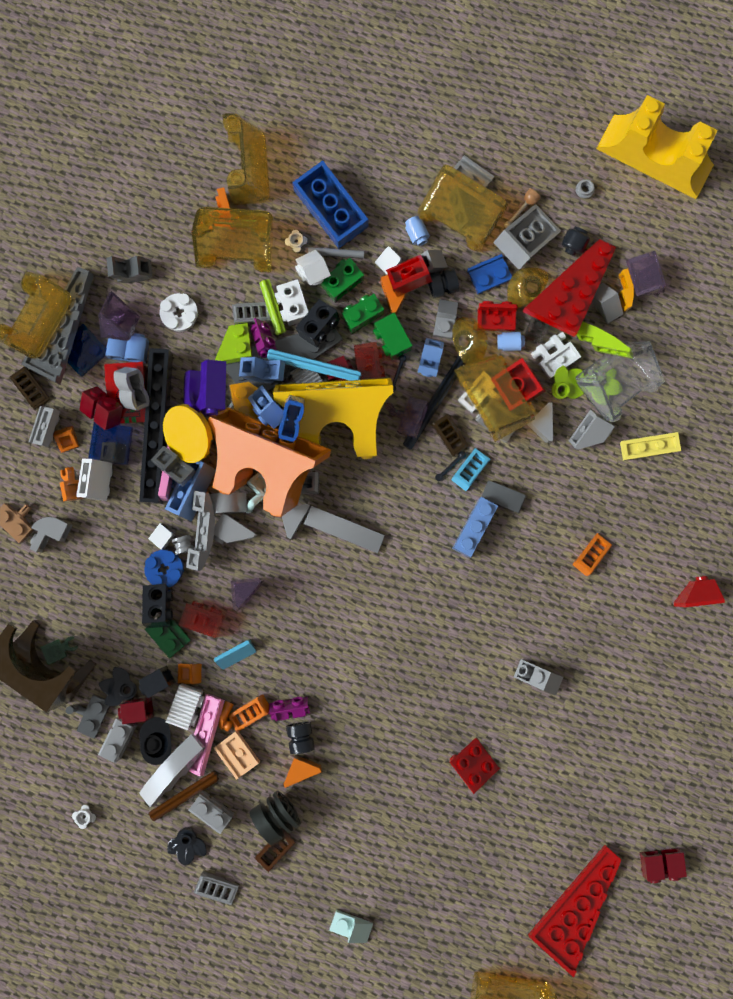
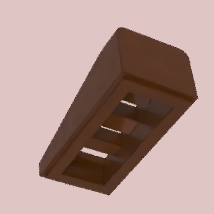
(263, 863)

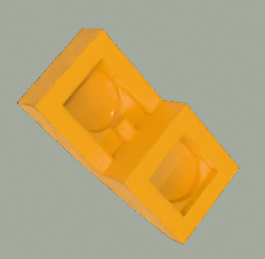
(627, 294)

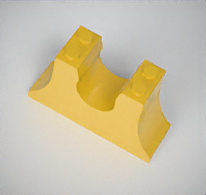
(658, 151)
(348, 402)

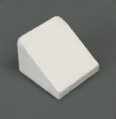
(387, 260)
(161, 536)

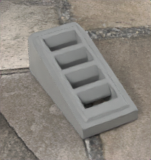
(245, 306)
(205, 876)

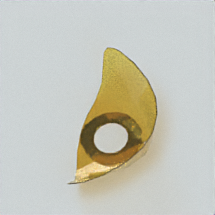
(517, 287)
(477, 345)

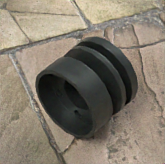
(272, 819)

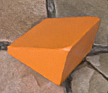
(66, 439)
(189, 673)

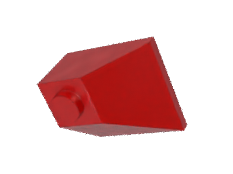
(700, 593)

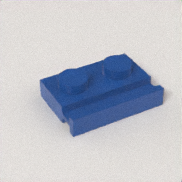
(489, 274)

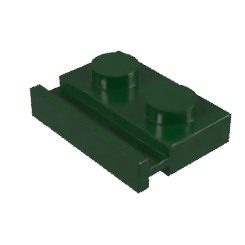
(170, 638)

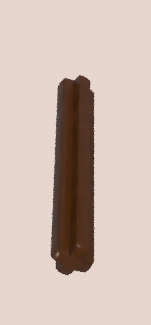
(183, 796)

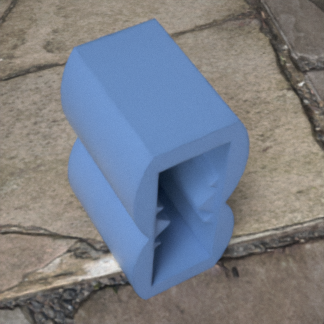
(133, 350)

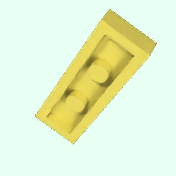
(650, 446)

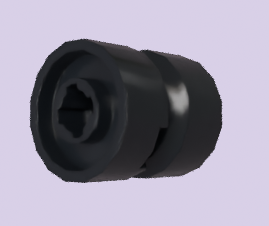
(444, 283)
(300, 738)

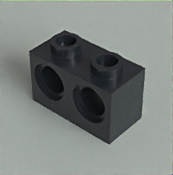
(314, 321)
(151, 607)
(156, 681)

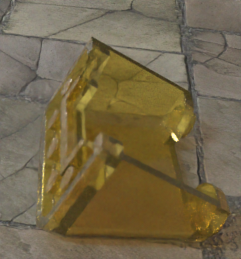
(251, 182)
(463, 206)
(233, 236)
(38, 316)
(495, 395)

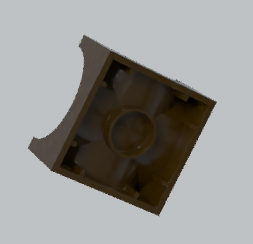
(30, 677)

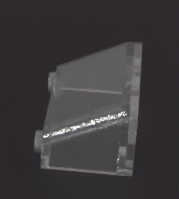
(618, 379)

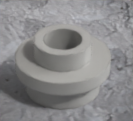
(589, 185)

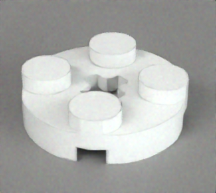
(183, 302)

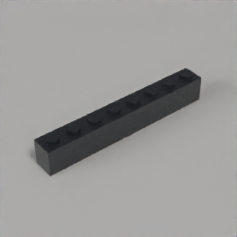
(159, 403)

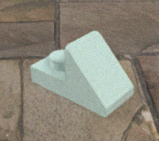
(351, 926)

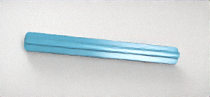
(314, 365)

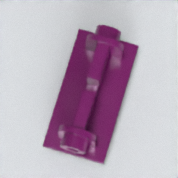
(262, 335)
(280, 709)

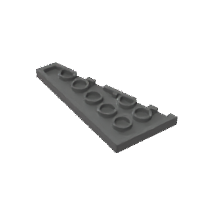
(293, 345)
(56, 354)

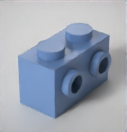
(266, 408)

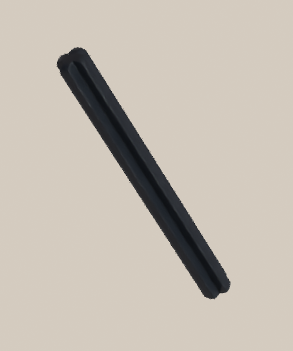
(435, 401)

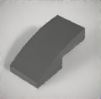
(173, 466)
(504, 496)

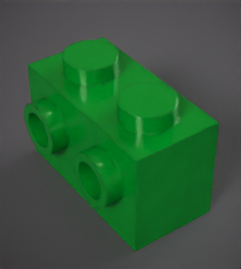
(342, 279)
(362, 313)
(392, 336)

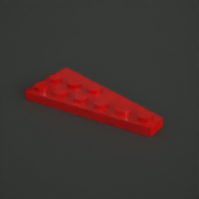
(570, 295)
(574, 915)

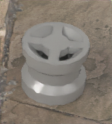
(182, 544)

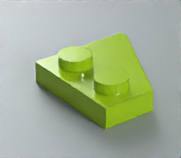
(235, 344)

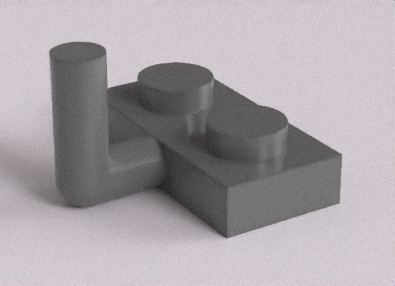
(92, 715)

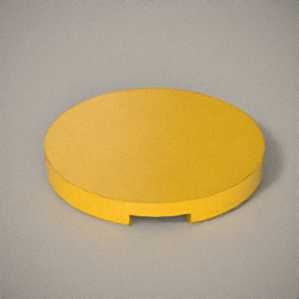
(187, 433)

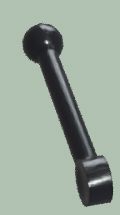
(402, 358)
(439, 477)

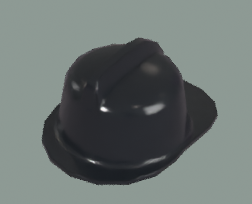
(155, 741)

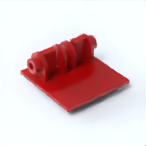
(474, 765)

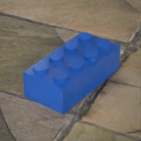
(330, 204)

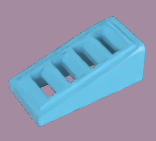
(460, 481)

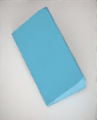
(235, 654)

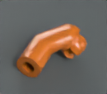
(223, 719)

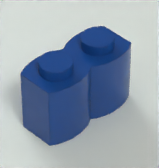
(291, 418)

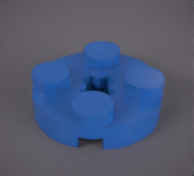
(169, 559)

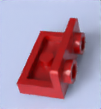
(497, 316)

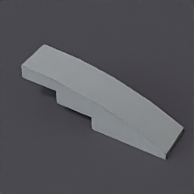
(343, 529)
(171, 770)

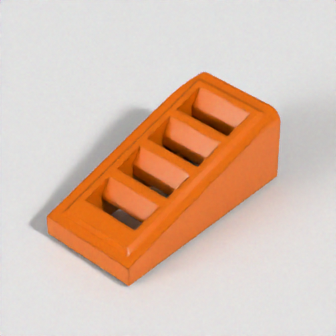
(584, 568)
(260, 707)

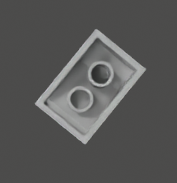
(527, 236)

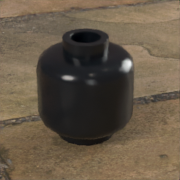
(575, 241)

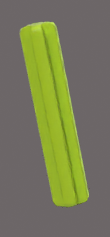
(272, 307)

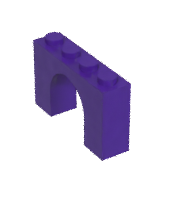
(206, 388)

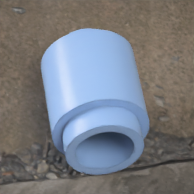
(417, 231)
(510, 341)

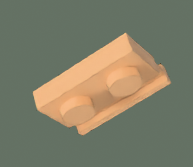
(237, 754)

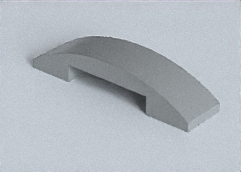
(205, 531)

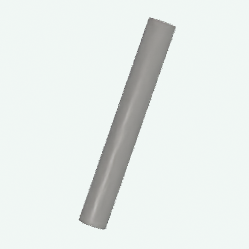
(338, 252)

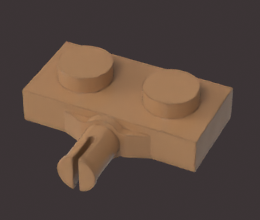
(15, 522)

